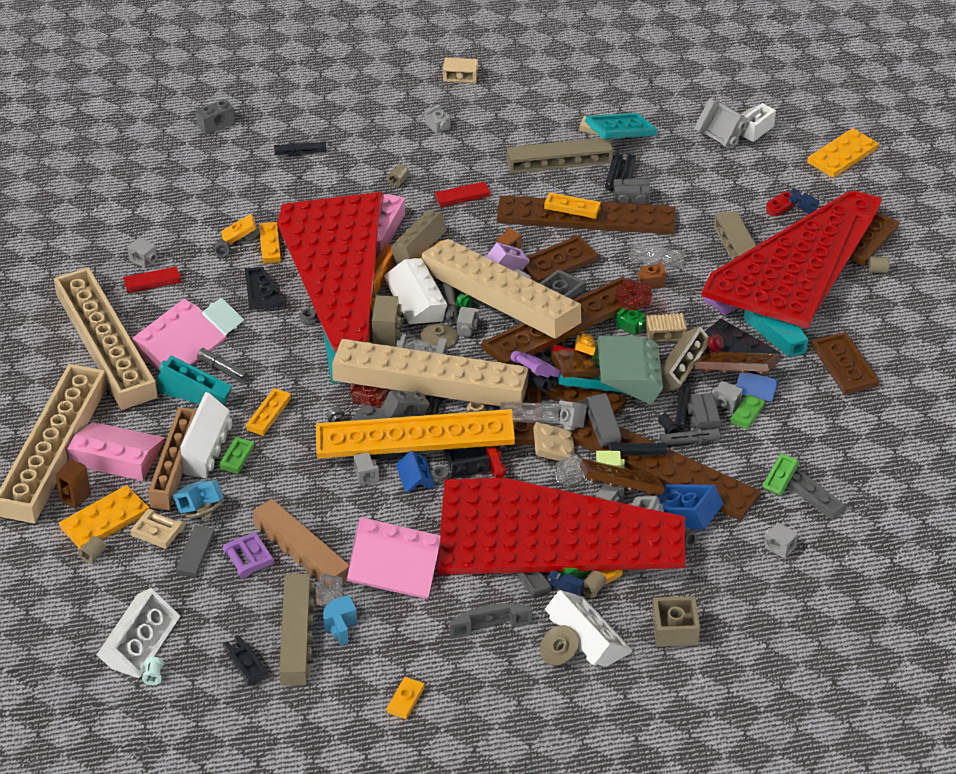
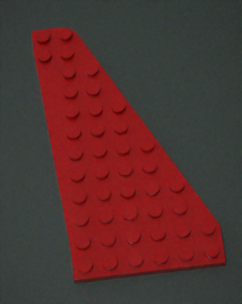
(336, 257)
(797, 266)

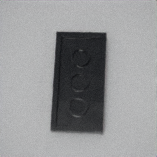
(737, 340)

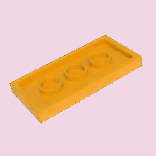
(843, 153)
(104, 516)

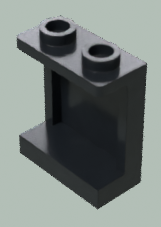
(467, 461)

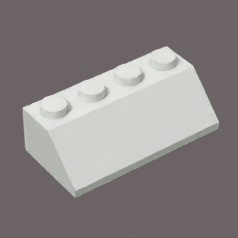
(416, 292)
(205, 437)
(138, 633)
(595, 635)

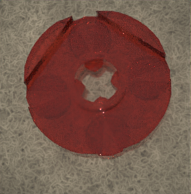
(641, 294)
(367, 394)

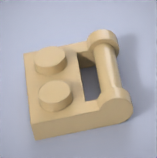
(154, 532)

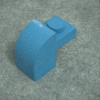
(197, 494)
(339, 615)

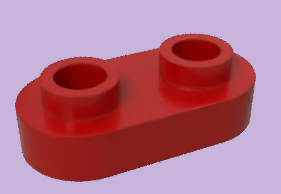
(779, 205)
(497, 469)

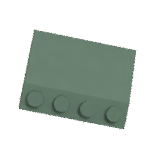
(631, 366)

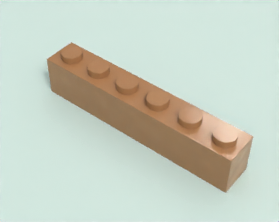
(170, 466)
(298, 541)

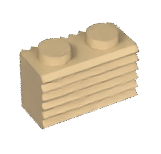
(460, 70)
(665, 327)

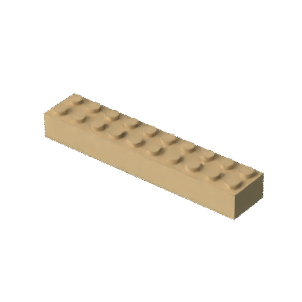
(502, 288)
(105, 338)
(429, 373)
(45, 450)

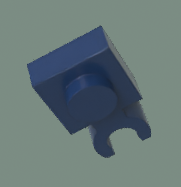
(806, 202)
(567, 583)

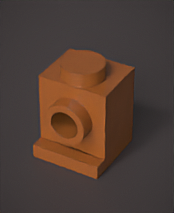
(510, 238)
(652, 275)

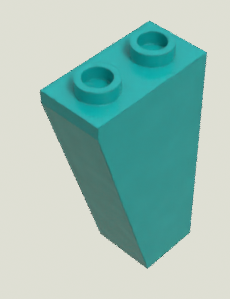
(784, 335)
(188, 382)

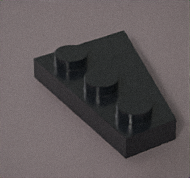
(261, 290)

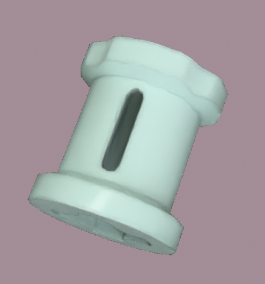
(152, 670)

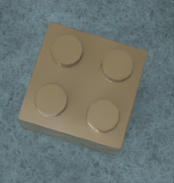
(386, 320)
(675, 621)

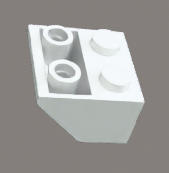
(760, 120)

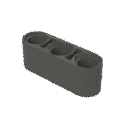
(603, 419)

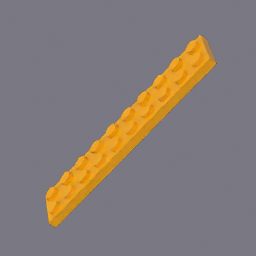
(415, 433)

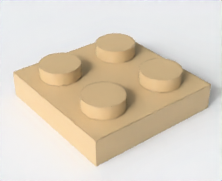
(553, 442)

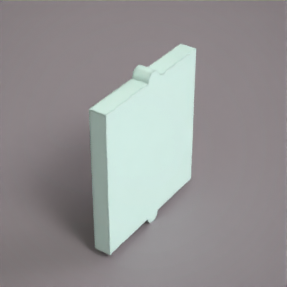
(223, 316)

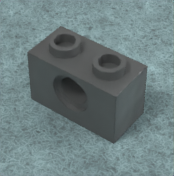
(215, 116)
(404, 404)

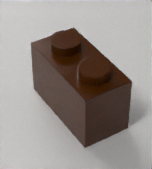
(73, 484)

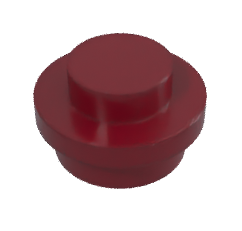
(715, 343)

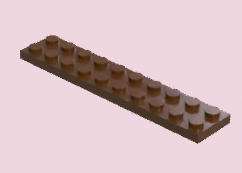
(611, 216)
(595, 307)
(676, 469)

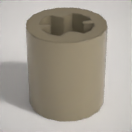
(398, 175)
(878, 264)
(91, 549)
(594, 583)

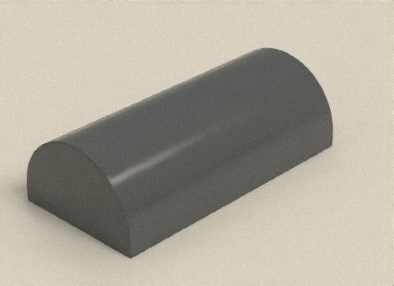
(563, 284)

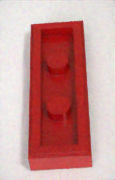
(462, 194)
(151, 279)

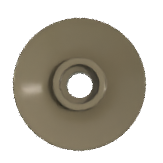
(433, 332)
(204, 511)
(554, 640)

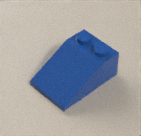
(694, 502)

